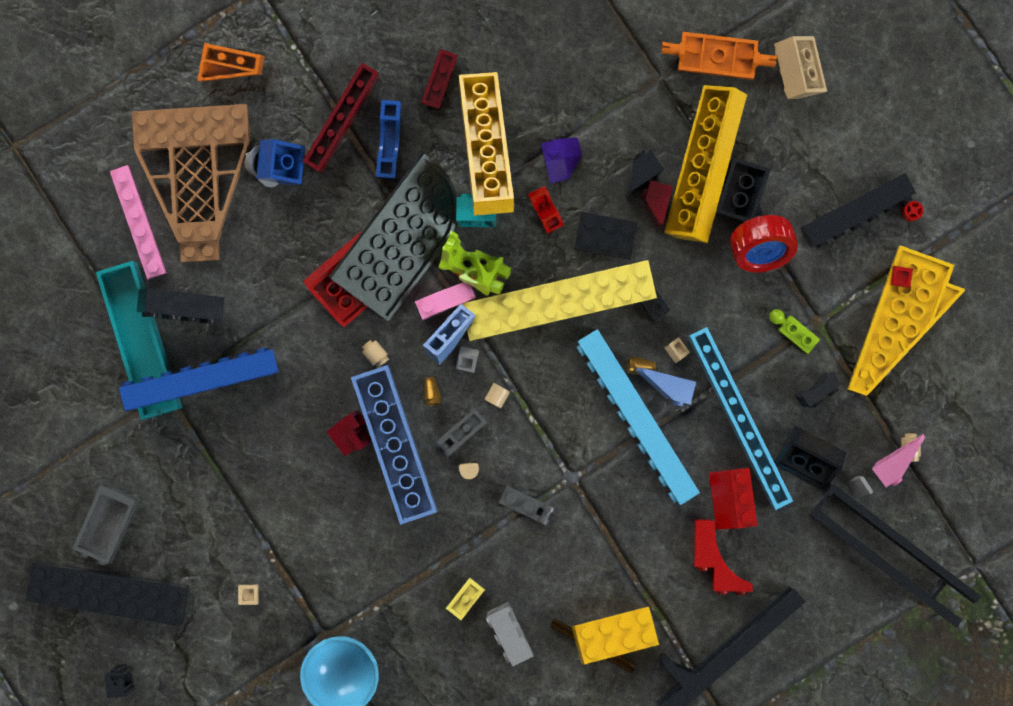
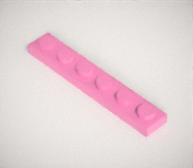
(138, 222)

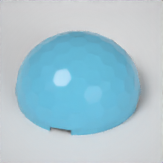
(339, 673)

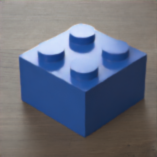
(280, 162)

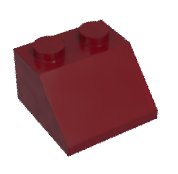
(656, 201)

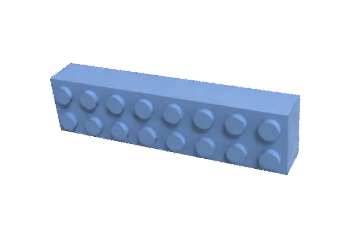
(394, 444)

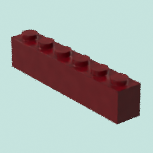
(341, 118)

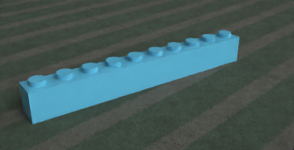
(638, 417)
(740, 418)

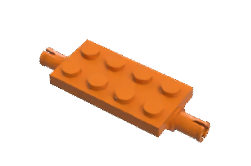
(718, 55)

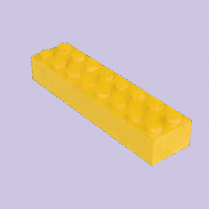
(486, 144)
(705, 163)

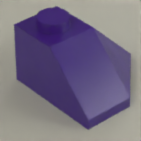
(561, 158)

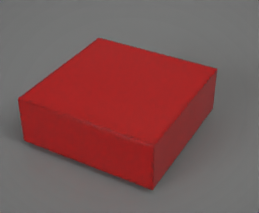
(901, 276)

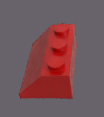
(732, 498)

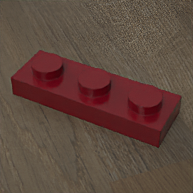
(439, 79)

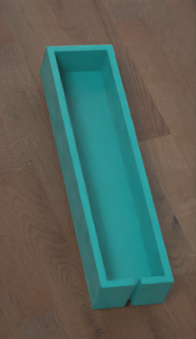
(135, 335)

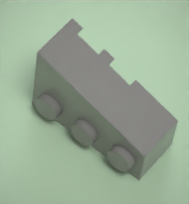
(509, 634)

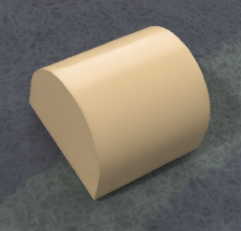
(497, 395)
(469, 470)

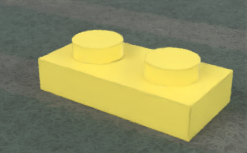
(465, 598)

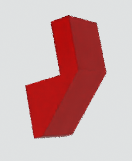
(545, 209)

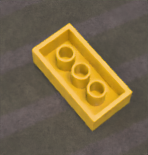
(615, 635)

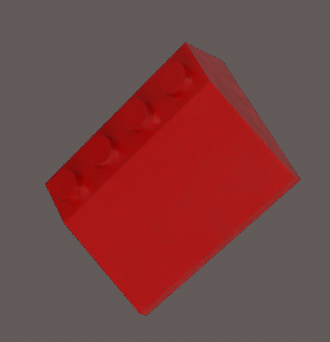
(332, 296)

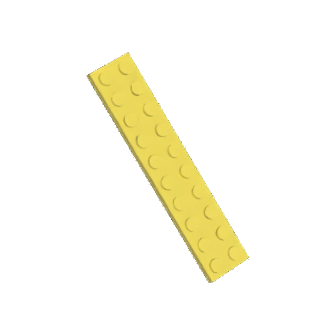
(561, 300)

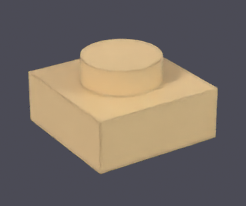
(677, 350)
(248, 594)

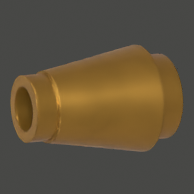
(633, 363)
(431, 392)

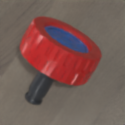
(763, 243)

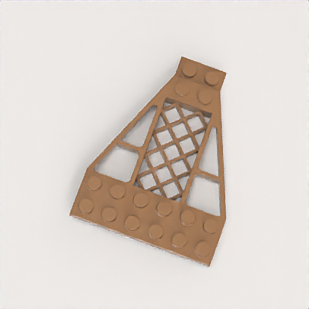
(185, 130)

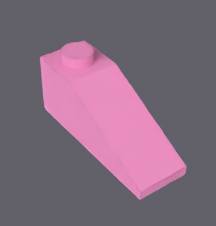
(444, 300)
(894, 465)

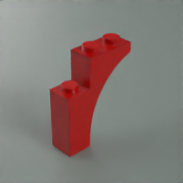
(707, 555)

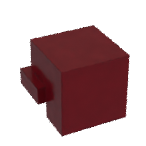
(350, 434)

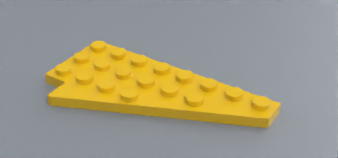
(903, 316)

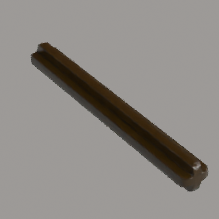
(618, 660)

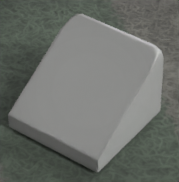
(467, 359)
(859, 487)

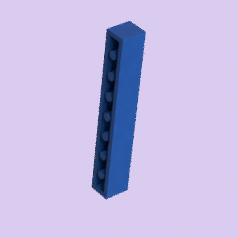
(197, 380)

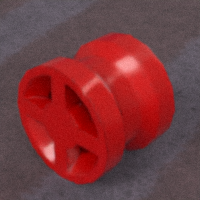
(915, 208)

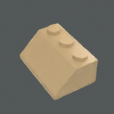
(800, 67)

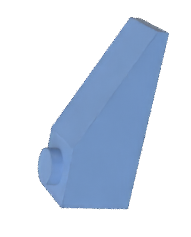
(448, 334)
(671, 387)

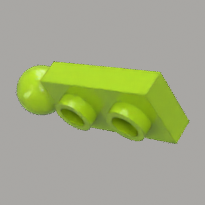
(794, 331)

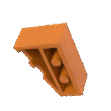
(228, 63)

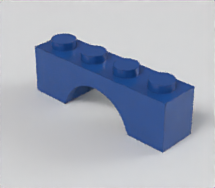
(389, 140)

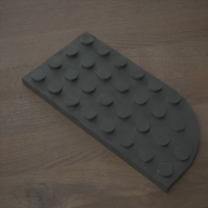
(400, 239)

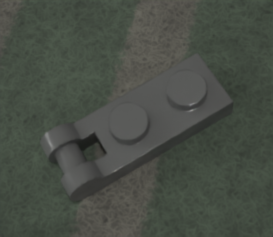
(461, 432)
(526, 505)

